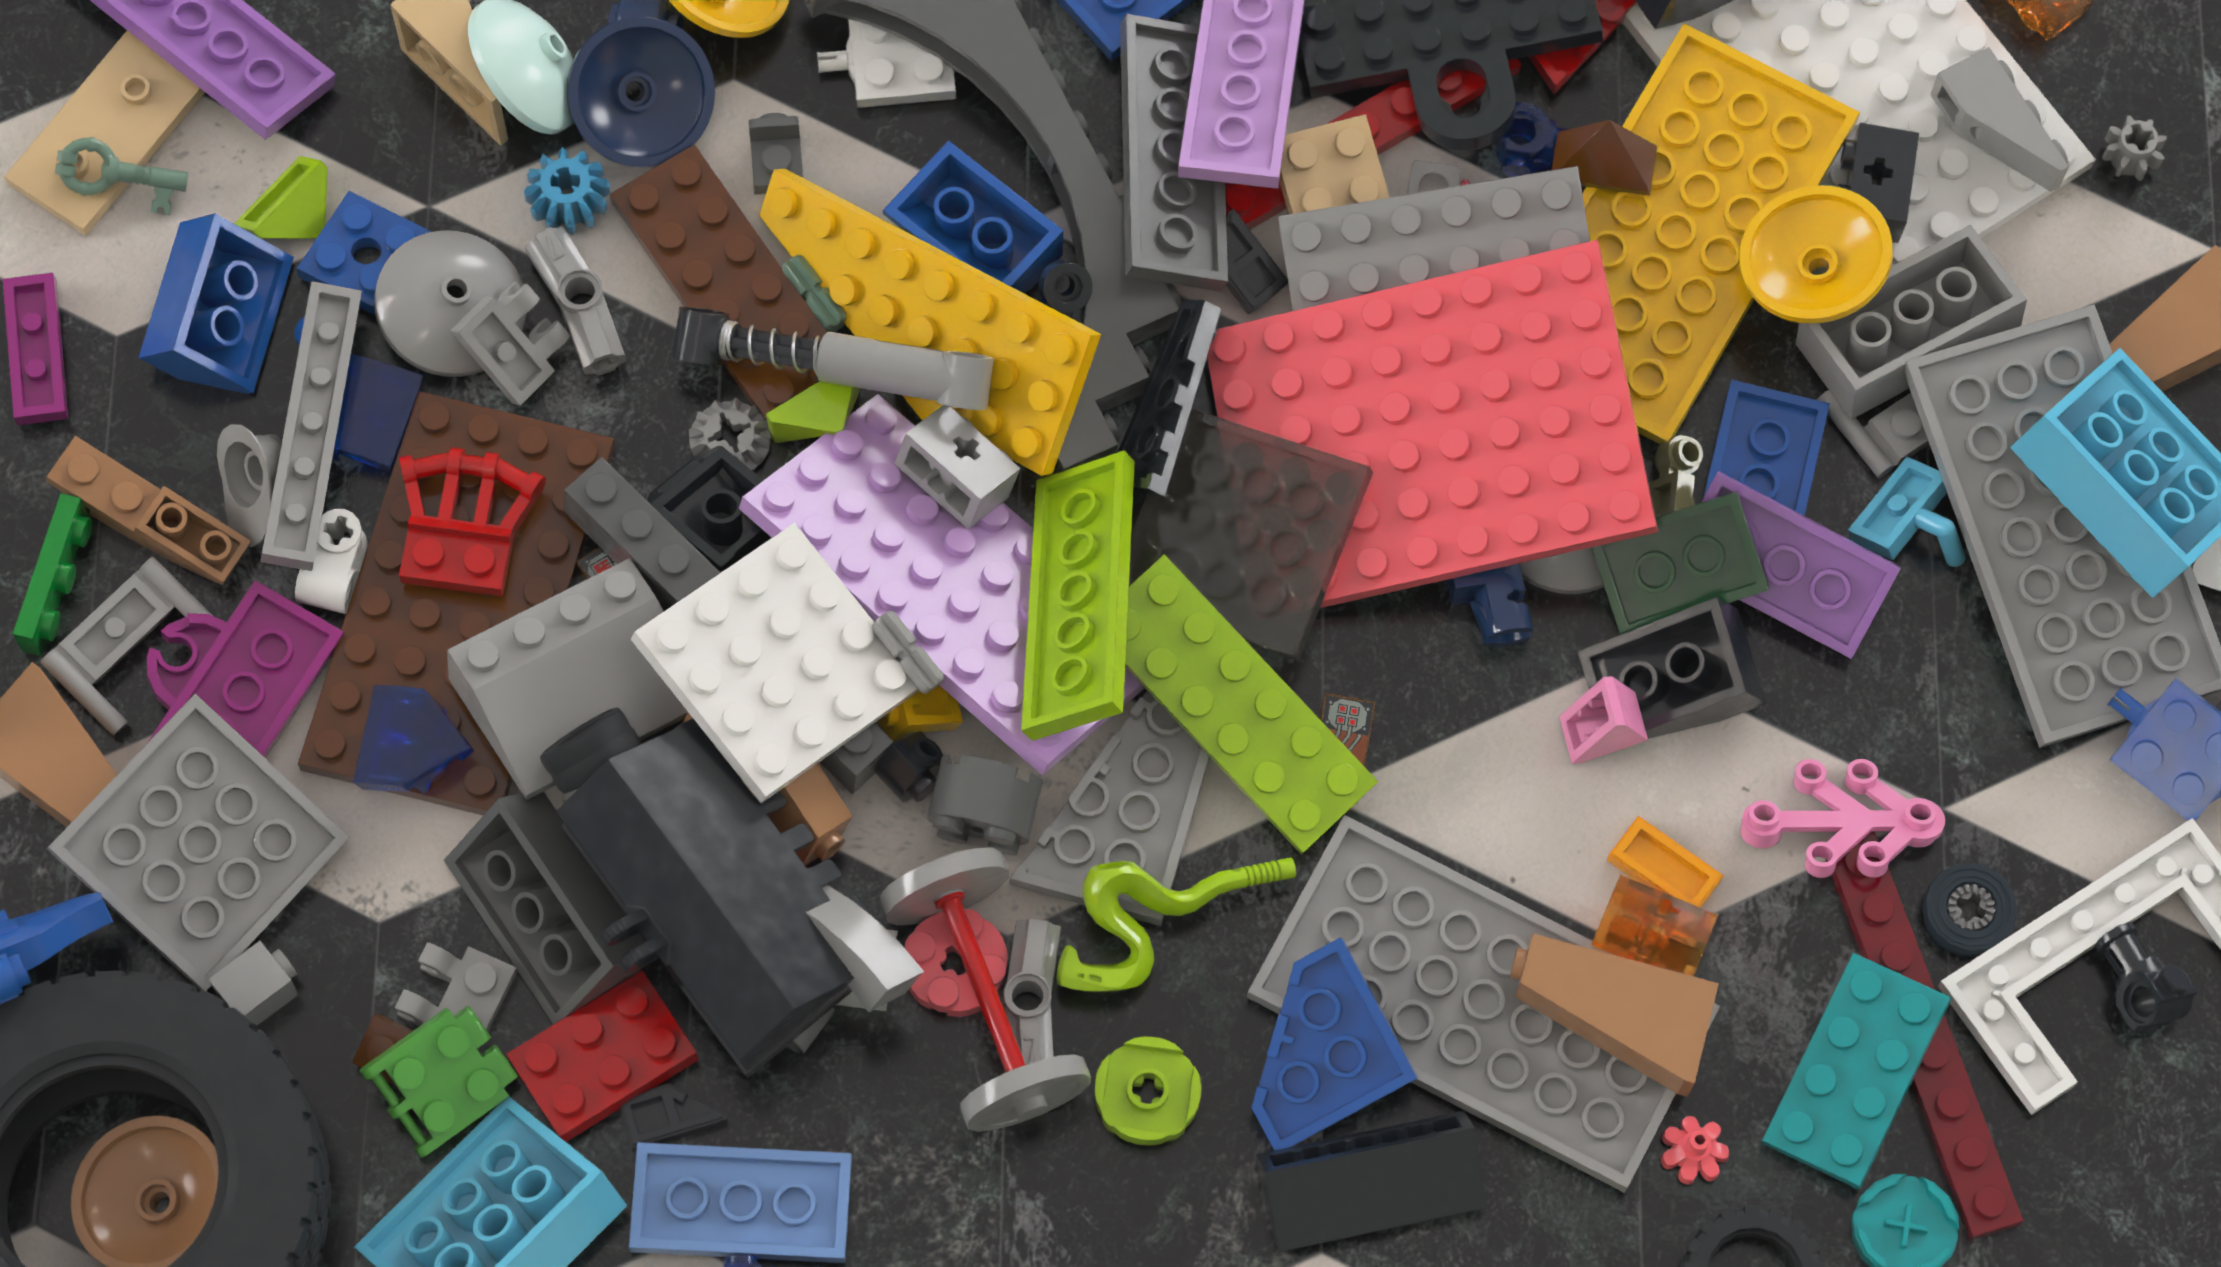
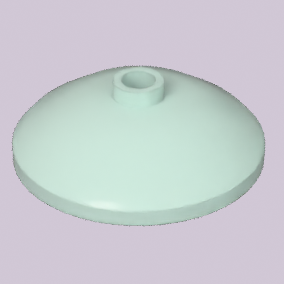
(522, 63)

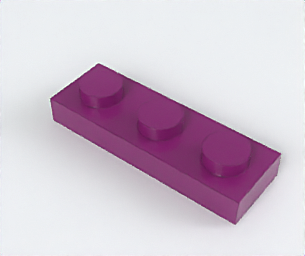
(35, 349)

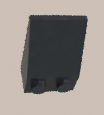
(1682, 668)

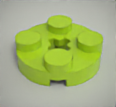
(1165, 1116)

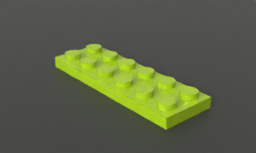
(1078, 596)
(1238, 708)

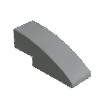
(870, 953)

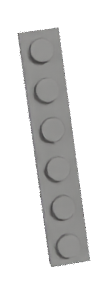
(311, 426)

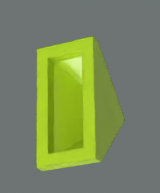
(292, 204)
(812, 412)

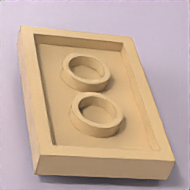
(1331, 166)

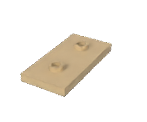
(126, 103)

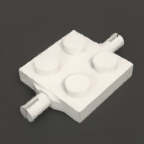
(889, 68)

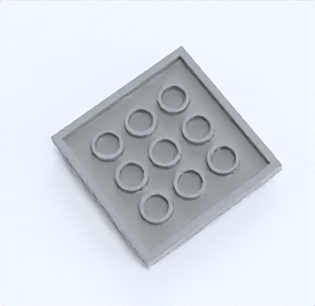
(198, 842)

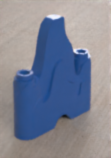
(41, 934)

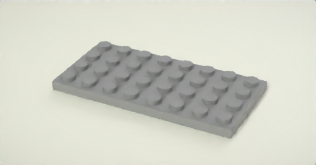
(2056, 595)
(1441, 970)

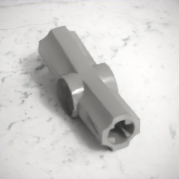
(588, 323)
(1032, 971)

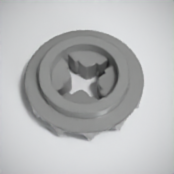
(752, 443)

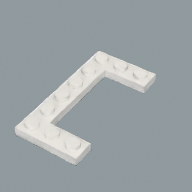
(1988, 986)

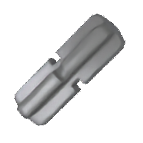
(913, 659)

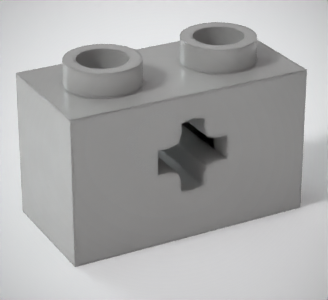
(957, 465)

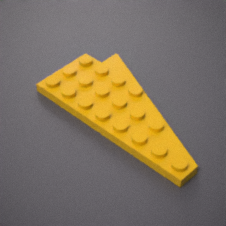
(925, 298)

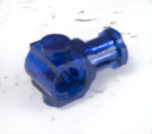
(1539, 153)

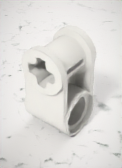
(334, 566)

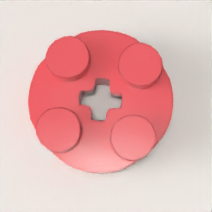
(945, 989)

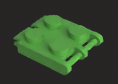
(442, 1077)

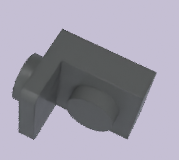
(774, 146)

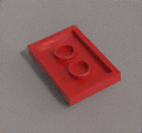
(602, 1056)

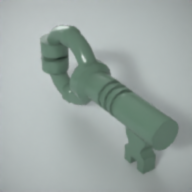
(113, 170)

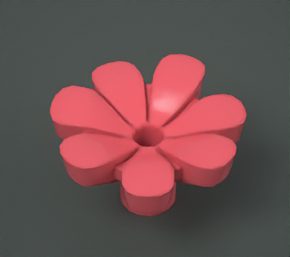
(1694, 1150)

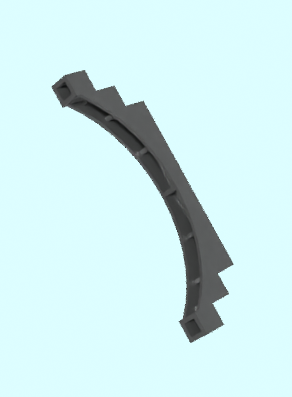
(1007, 63)

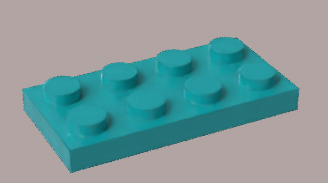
(1856, 1071)

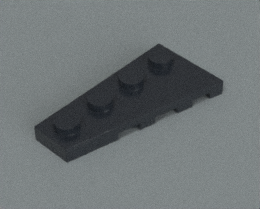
(1168, 397)

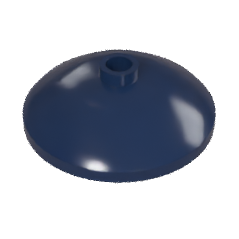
(673, 97)

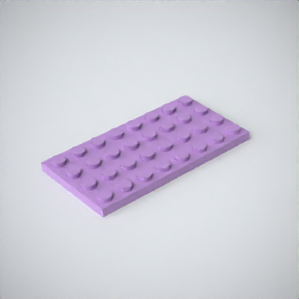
(906, 554)

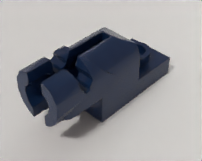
(1496, 604)

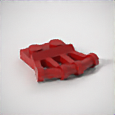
(459, 552)

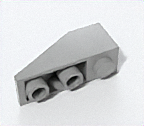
(1992, 114)

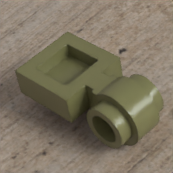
(1675, 482)

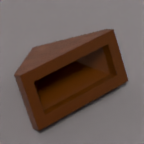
(1607, 157)

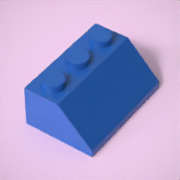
(977, 219)
(216, 305)

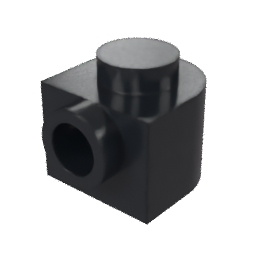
(910, 767)

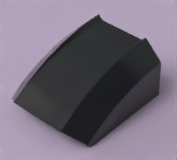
(704, 506)

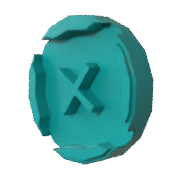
(1904, 1223)

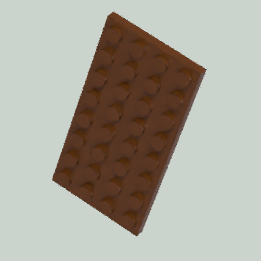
(404, 630)

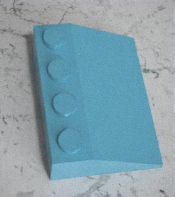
(2130, 471)
(498, 1201)

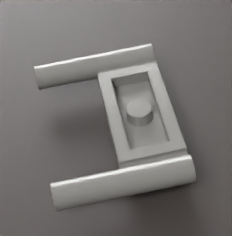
(1886, 438)
(115, 631)

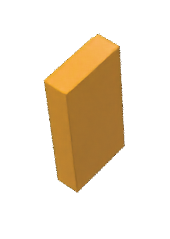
(1663, 864)

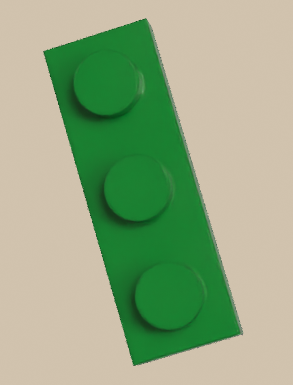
(52, 575)

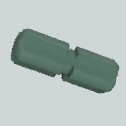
(817, 298)

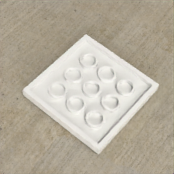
(775, 662)

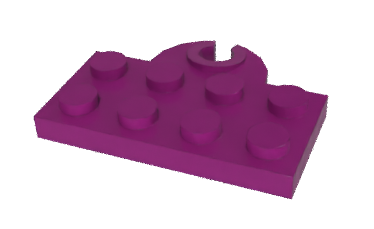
(246, 668)

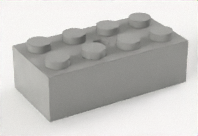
(1926, 305)

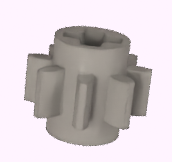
(2134, 147)

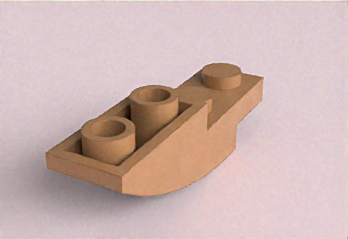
(148, 514)

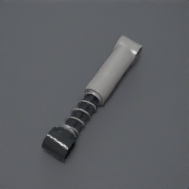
(840, 359)

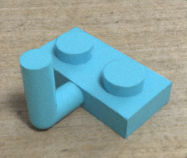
(1902, 508)

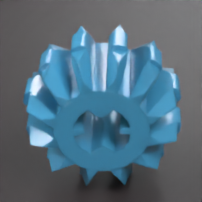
(561, 174)

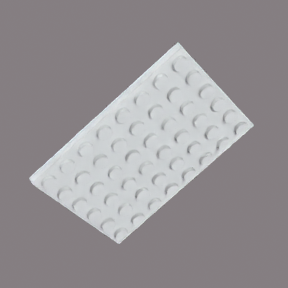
(1884, 65)

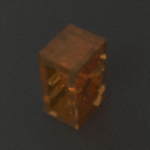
(1654, 927)

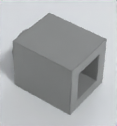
(256, 983)

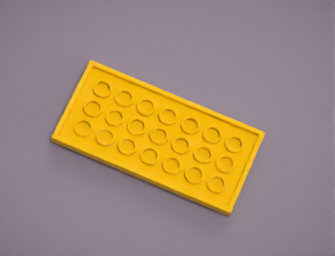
(1726, 147)

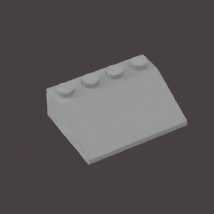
(562, 667)

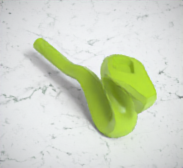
(1101, 893)

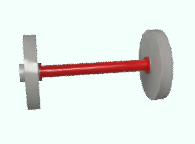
(950, 887)

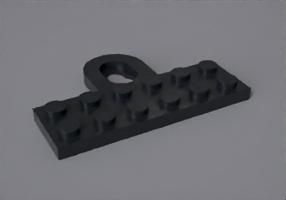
(1421, 41)

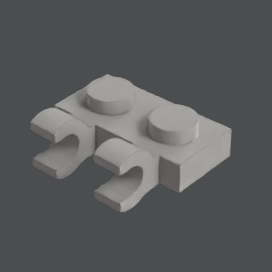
(502, 349)
(474, 982)

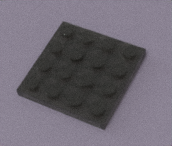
(1252, 527)

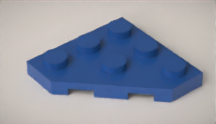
(1326, 1050)

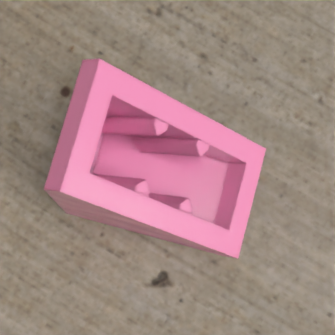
(1602, 721)

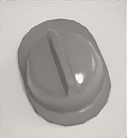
(248, 478)

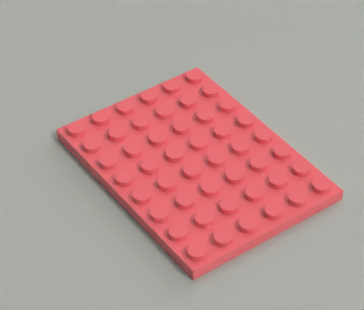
(1474, 400)

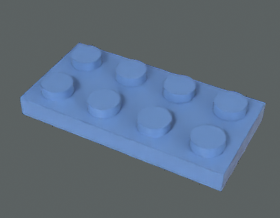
(740, 1202)

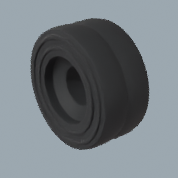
(587, 748)

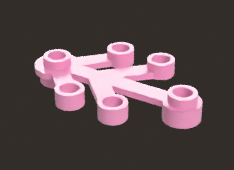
(1849, 820)

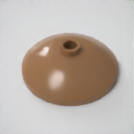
(128, 1176)

